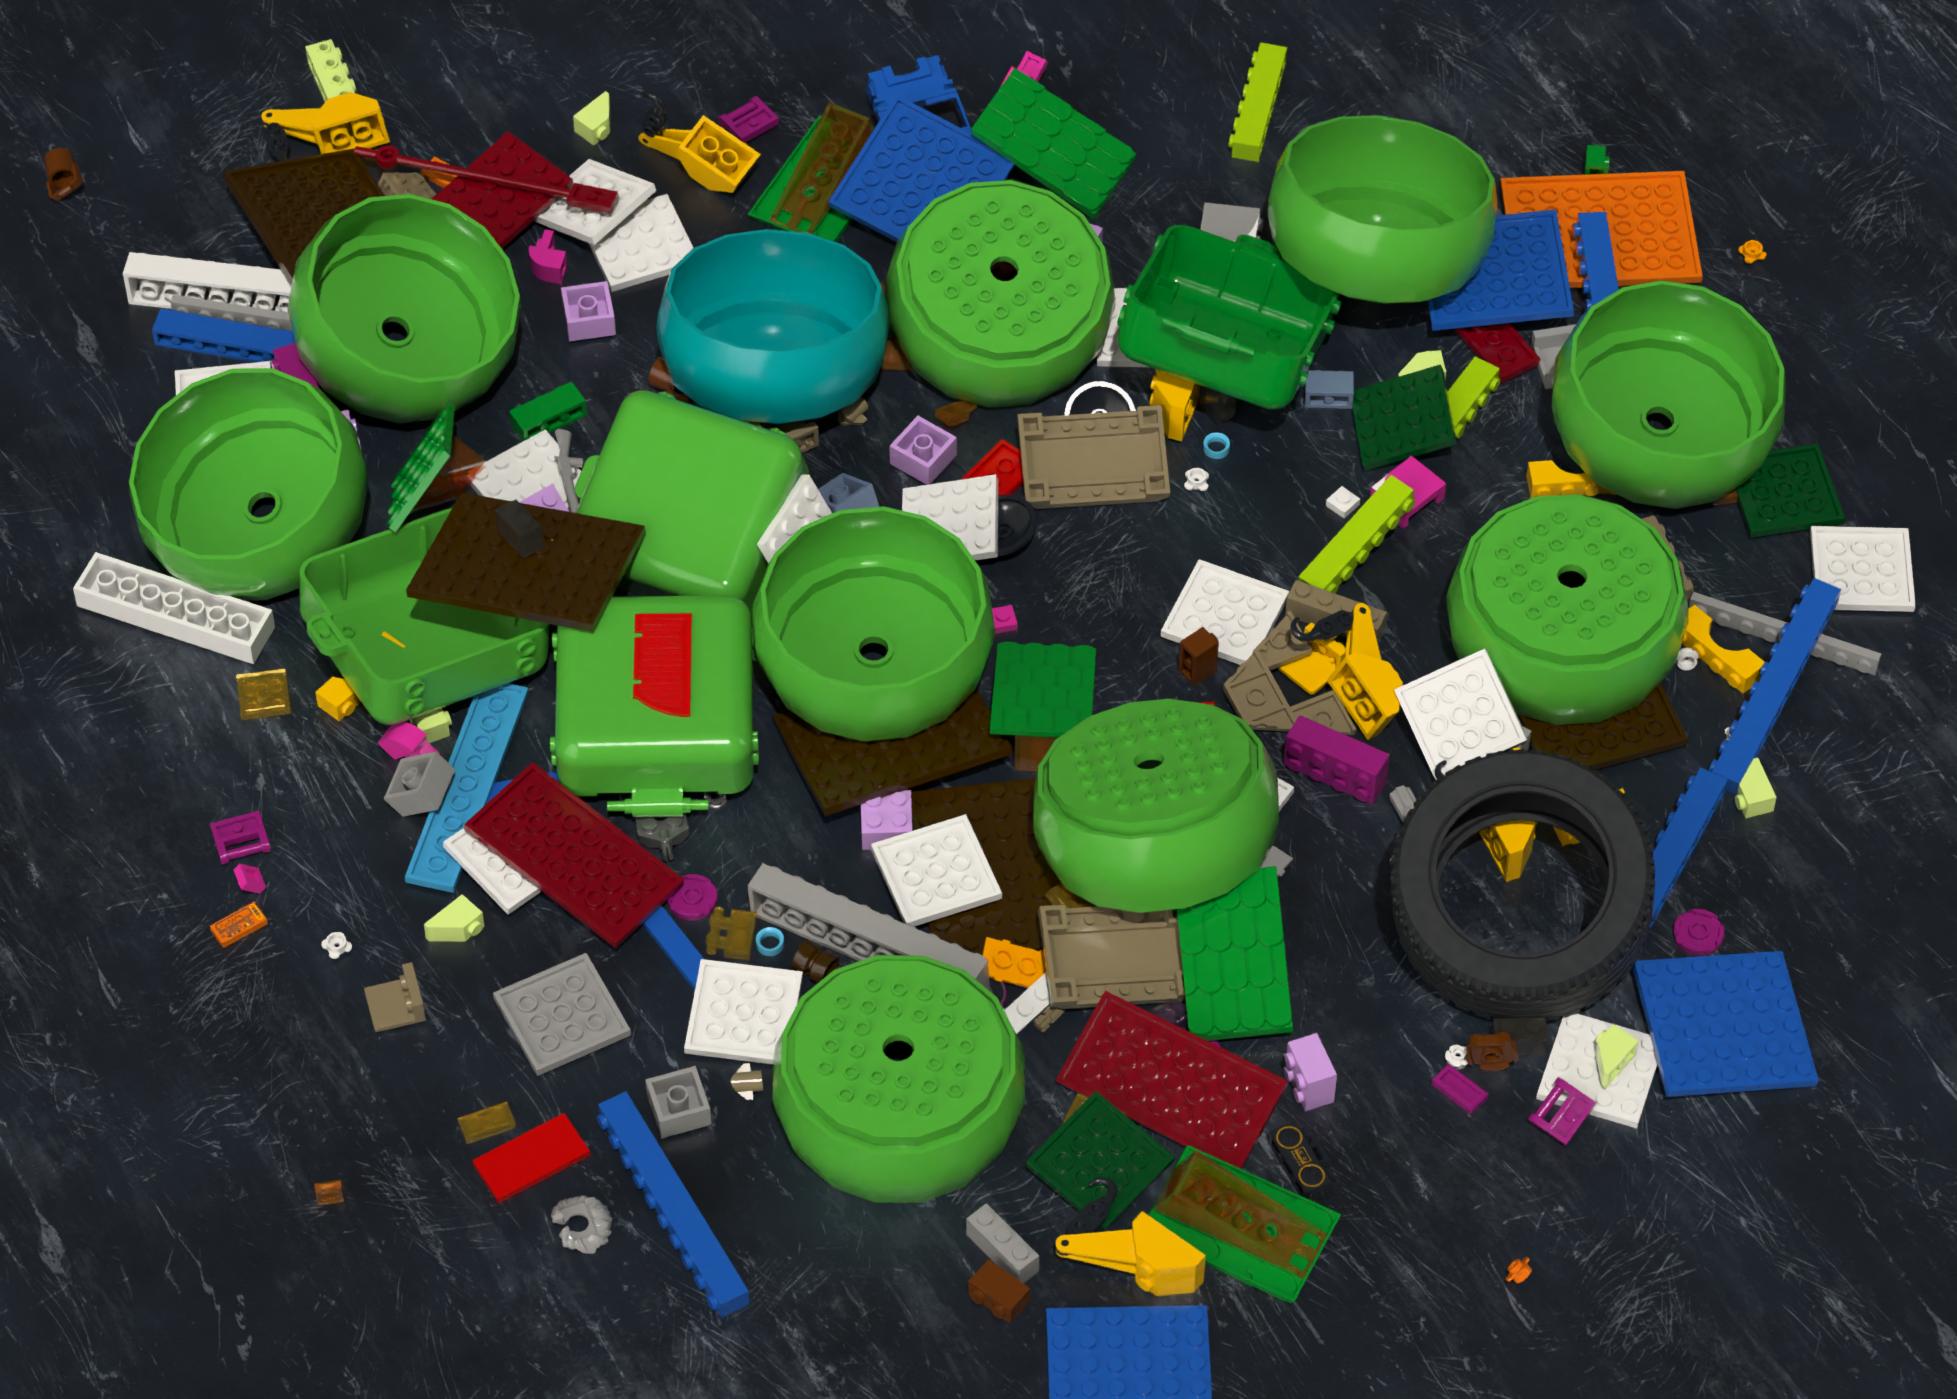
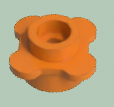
(1519, 1270)

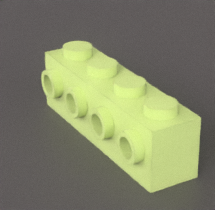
(328, 69)

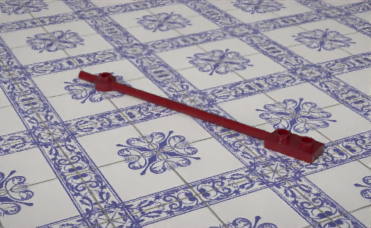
(579, 196)

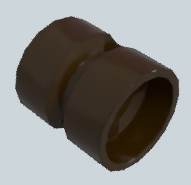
(814, 962)

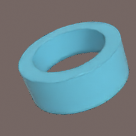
(1219, 437)
(770, 931)

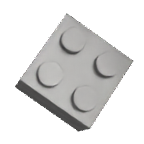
(419, 784)
(678, 1102)

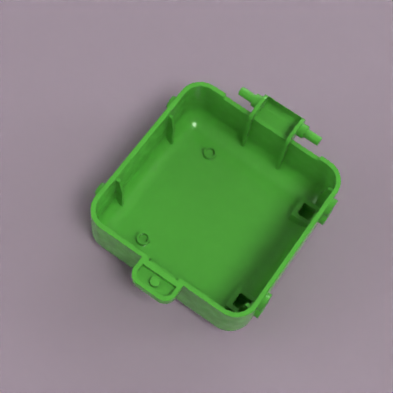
(698, 488)
(449, 649)
(623, 746)

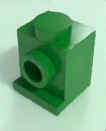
(1596, 161)

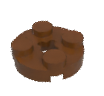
(1491, 1051)

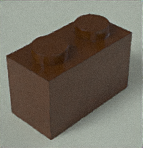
(1198, 656)
(998, 1291)

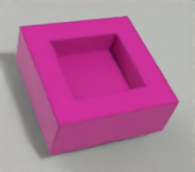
(1004, 619)
(249, 878)

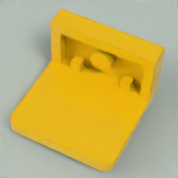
(1314, 670)

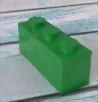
(548, 412)

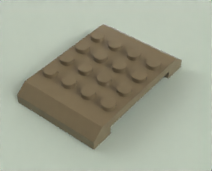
(1094, 458)
(1111, 952)

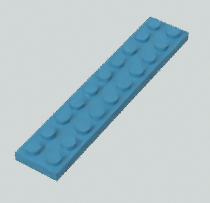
(477, 764)

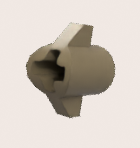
(853, 413)
(746, 1082)

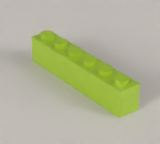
(1258, 103)
(1360, 535)

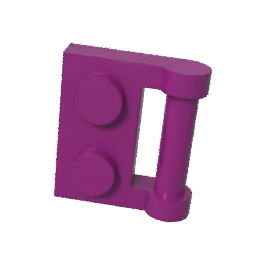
(751, 124)
(240, 830)
(1568, 1117)

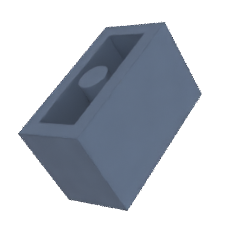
(1329, 389)

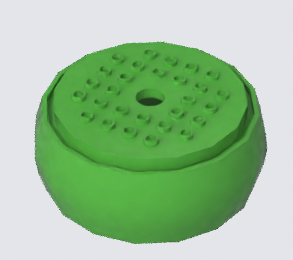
(1382, 208)
(414, 267)
(992, 336)
(1678, 356)
(224, 450)
(865, 582)
(1560, 647)
(1156, 805)
(905, 1124)

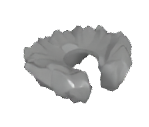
(597, 1216)

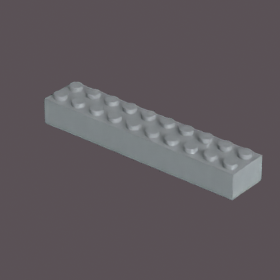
(848, 926)

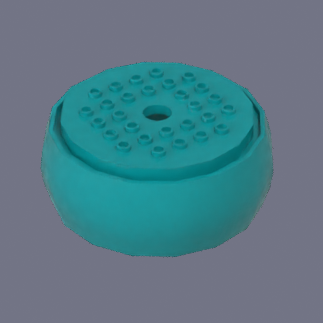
(773, 326)

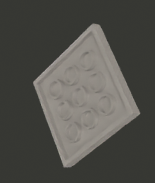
(561, 1014)

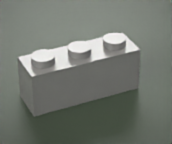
(1002, 1243)

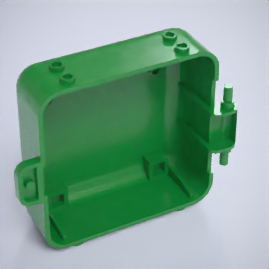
(1226, 316)

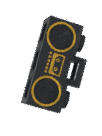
(1297, 1158)

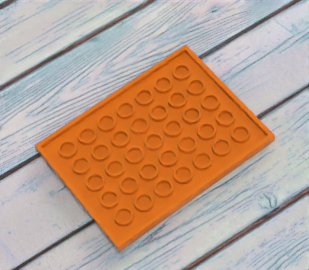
(1645, 217)

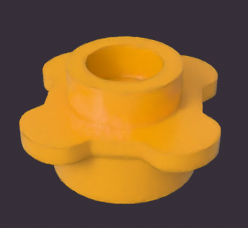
(1752, 251)

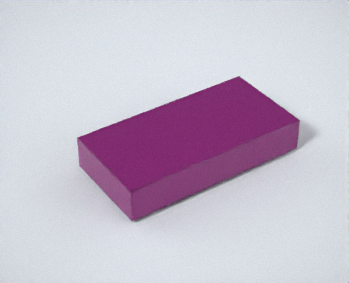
(1459, 1089)

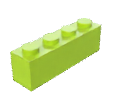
(1472, 392)

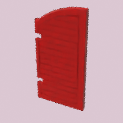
(663, 662)

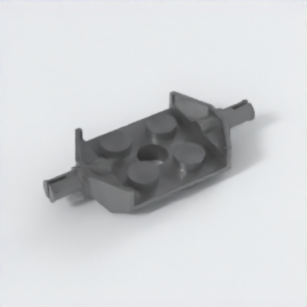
(662, 833)

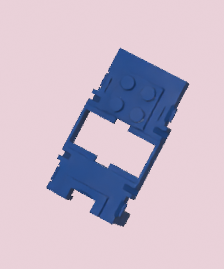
(922, 87)

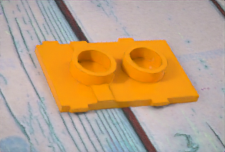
(1013, 963)

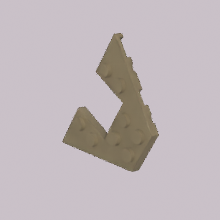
(1261, 702)

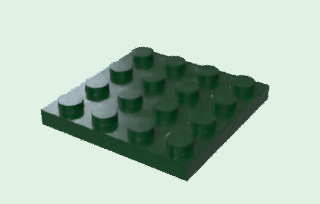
(1403, 417)
(1789, 493)
(1099, 1144)

